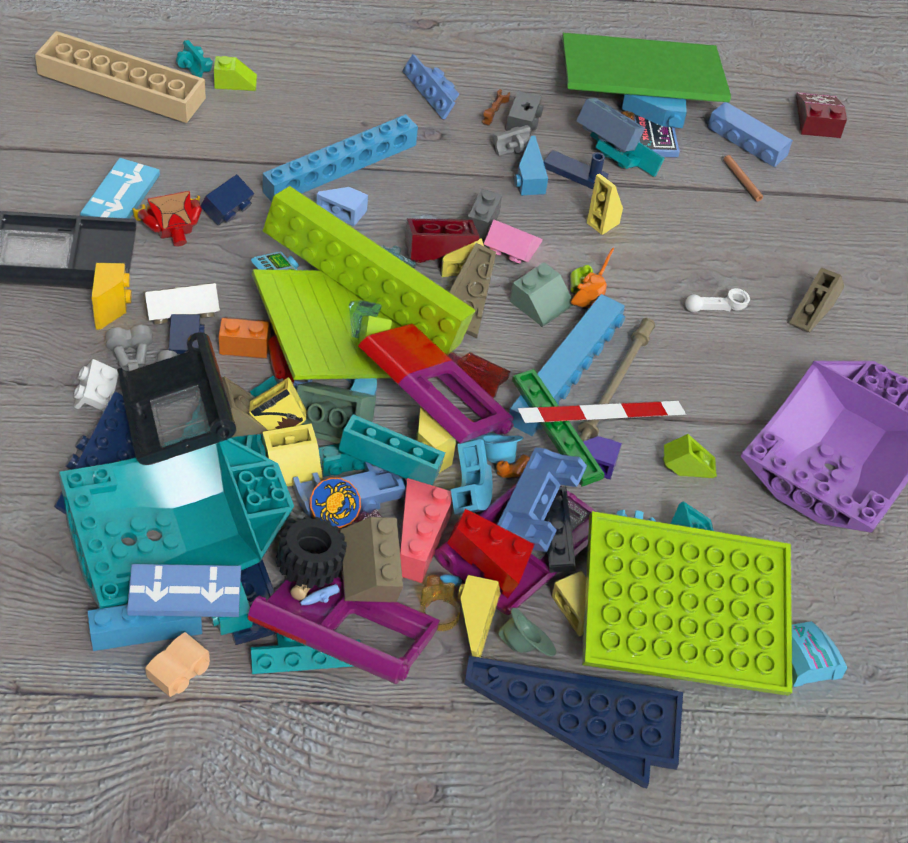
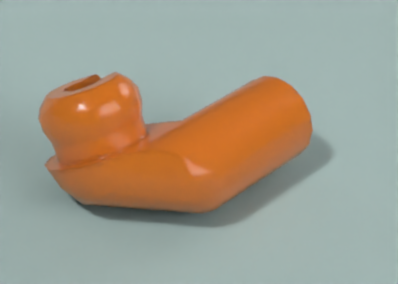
(514, 470)

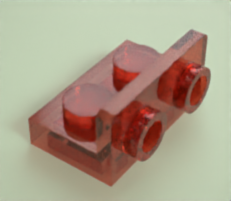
(484, 372)

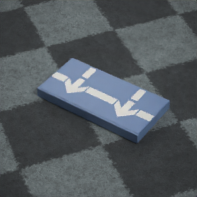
(184, 590)

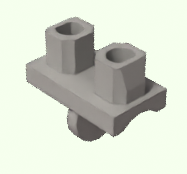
(511, 140)

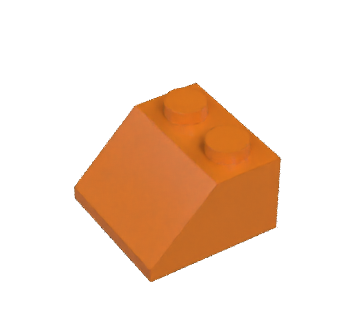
(244, 337)

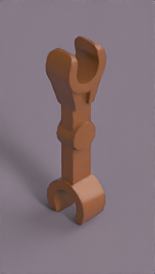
(489, 113)

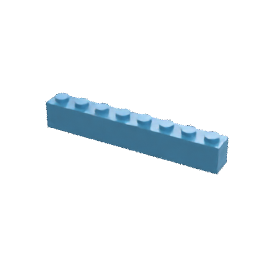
(575, 355)

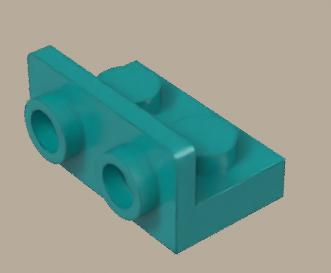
(336, 462)

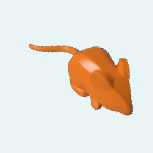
(593, 287)

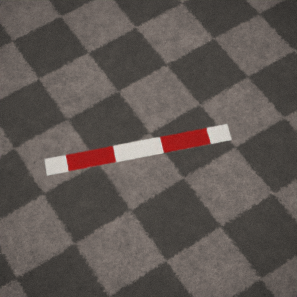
(601, 411)

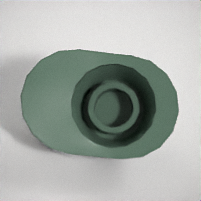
(525, 636)

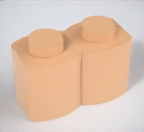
(178, 664)

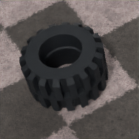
(307, 567)

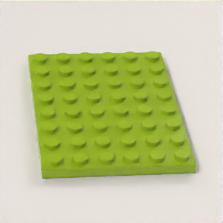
(688, 604)

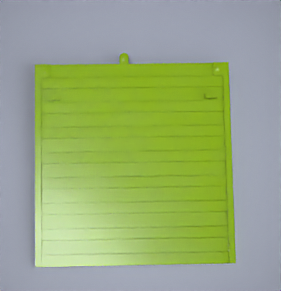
(315, 325)

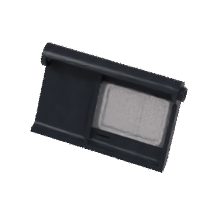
(61, 248)
(181, 403)

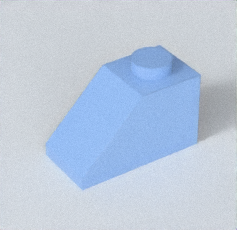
(344, 203)

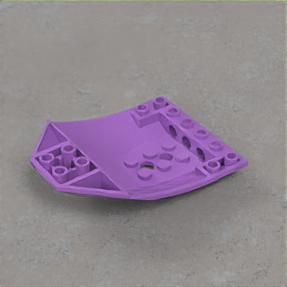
(844, 418)

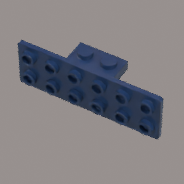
(105, 444)

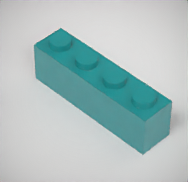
(391, 450)

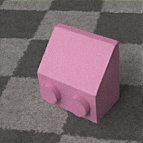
(512, 241)

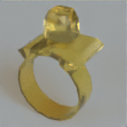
(438, 591)

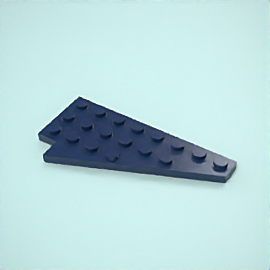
(603, 718)

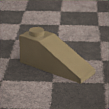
(818, 300)

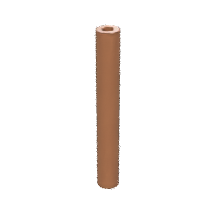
(743, 178)

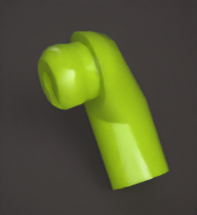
(578, 276)

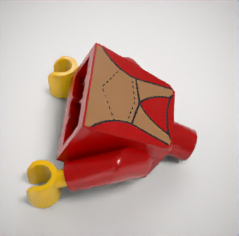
(171, 215)

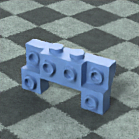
(373, 487)
(535, 495)

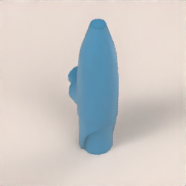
(447, 578)

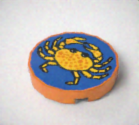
(335, 501)

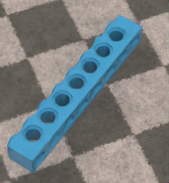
(342, 157)

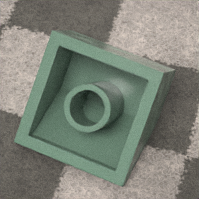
(541, 294)

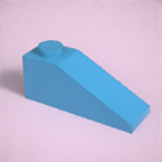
(660, 110)
(531, 175)

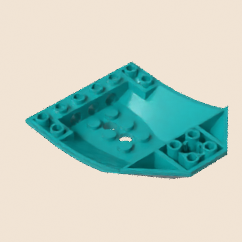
(206, 504)

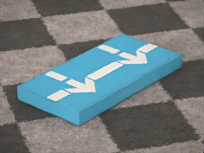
(121, 190)

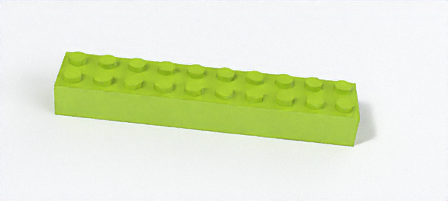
(367, 269)

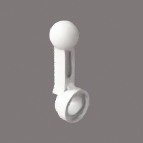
(696, 303)

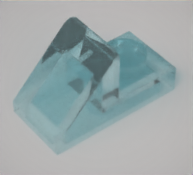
(357, 310)

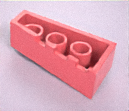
(423, 524)

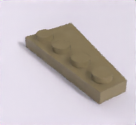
(474, 283)

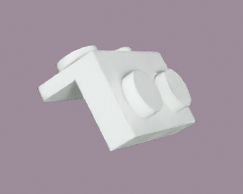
(95, 385)

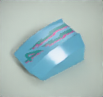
(814, 655)

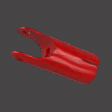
(278, 360)

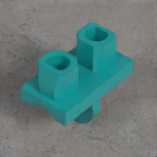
(193, 59)

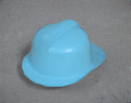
(500, 447)

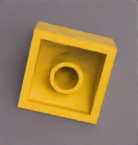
(110, 293)

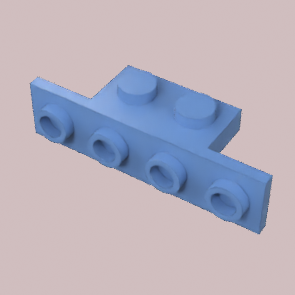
(432, 86)

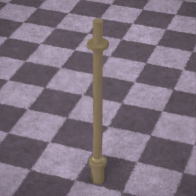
(640, 338)

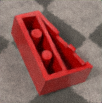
(492, 549)

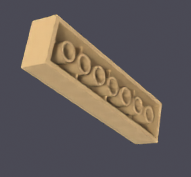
(121, 76)

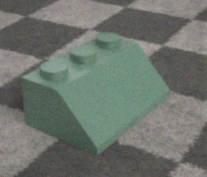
(332, 407)

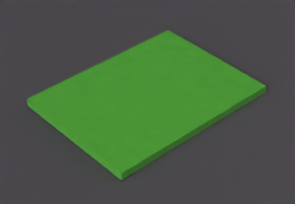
(644, 67)

